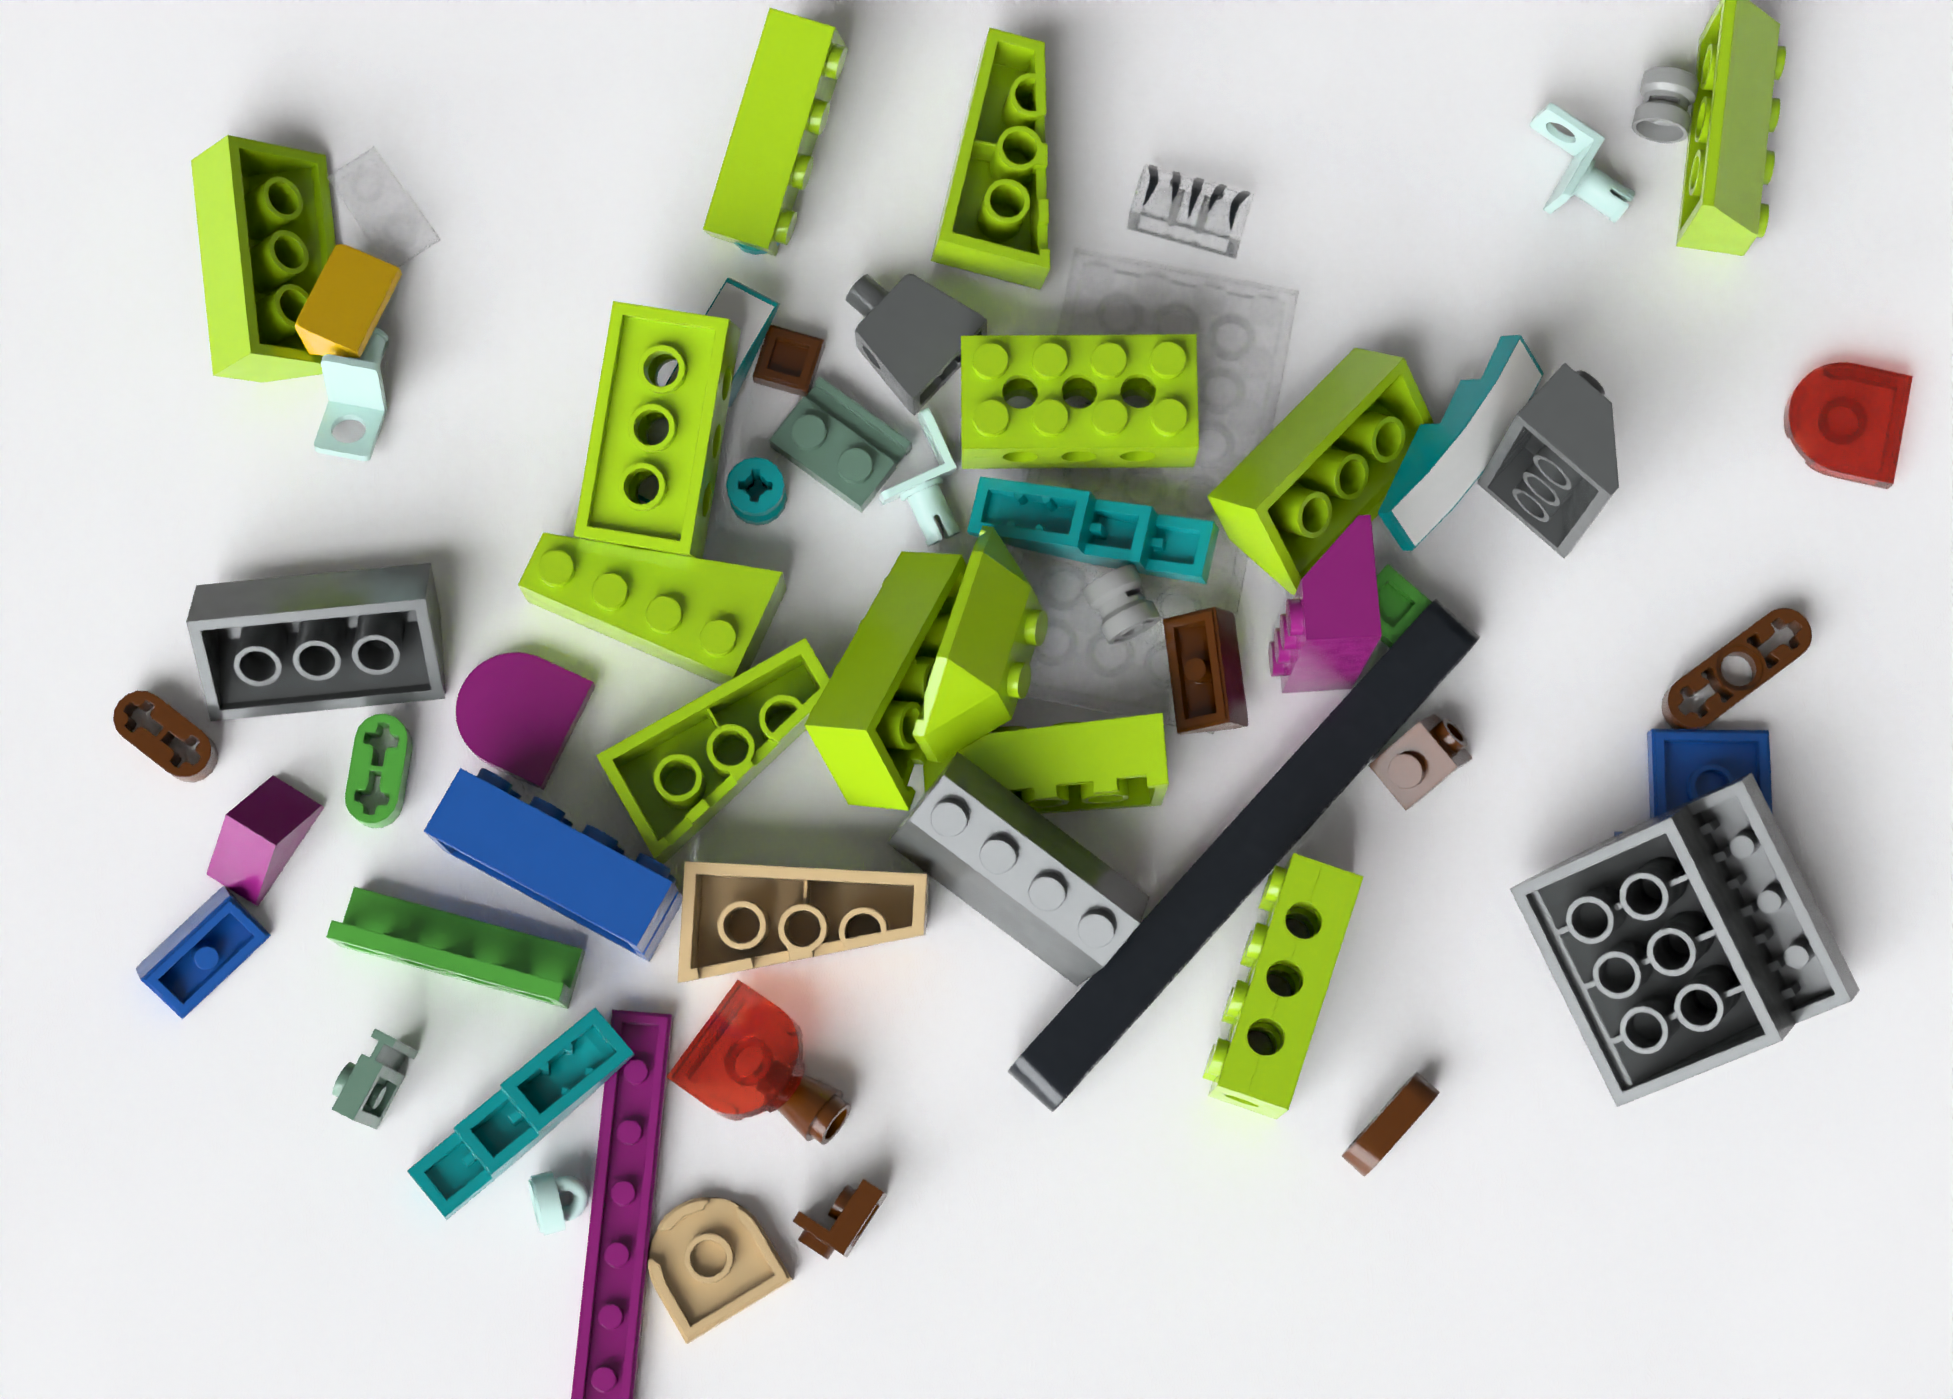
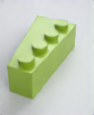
(662, 603)

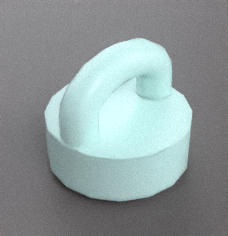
(546, 1200)

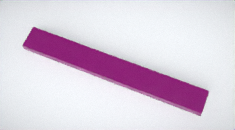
(623, 1211)

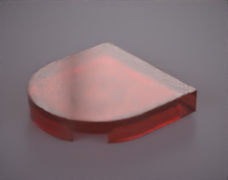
(1849, 421)
(743, 1057)

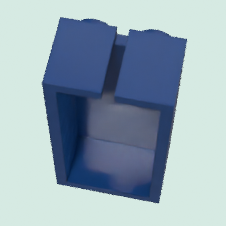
(555, 864)

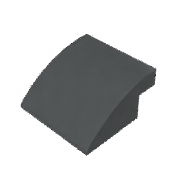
(1685, 941)

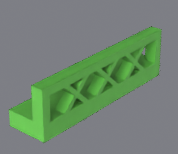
(459, 947)

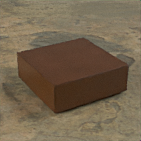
(788, 360)

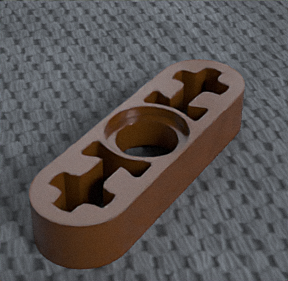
(1758, 633)

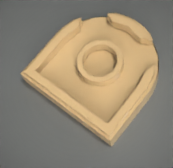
(712, 1264)

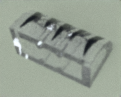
(1190, 210)

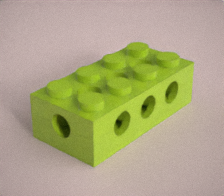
(1088, 366)
(630, 402)
(1324, 903)

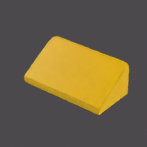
(346, 303)

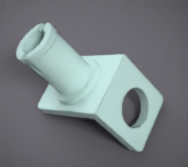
(1581, 175)
(356, 394)
(924, 489)

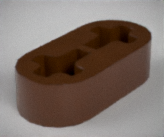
(157, 746)
(1390, 1124)

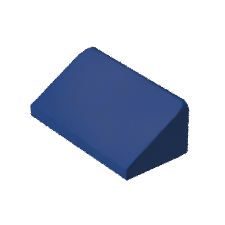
(202, 952)

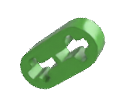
(364, 770)

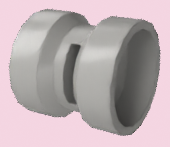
(1665, 104)
(1121, 604)

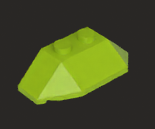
(982, 653)

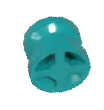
(757, 504)

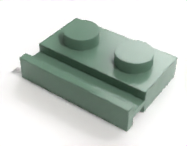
(840, 444)
(371, 1084)

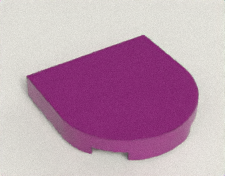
(521, 713)

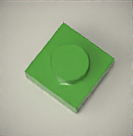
(1398, 604)

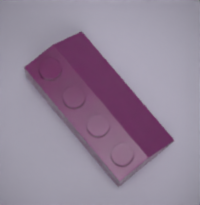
(1331, 619)

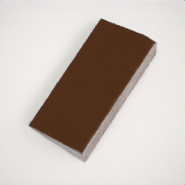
(1205, 671)

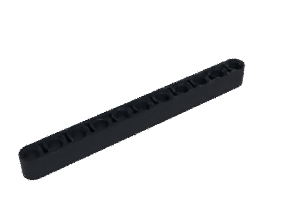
(1243, 855)

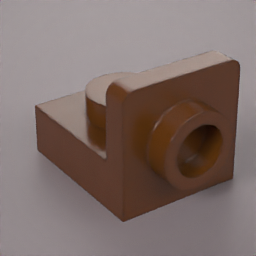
(852, 1214)

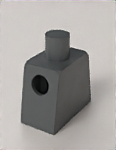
(912, 335)

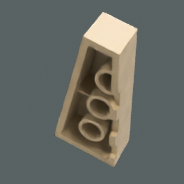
(781, 914)

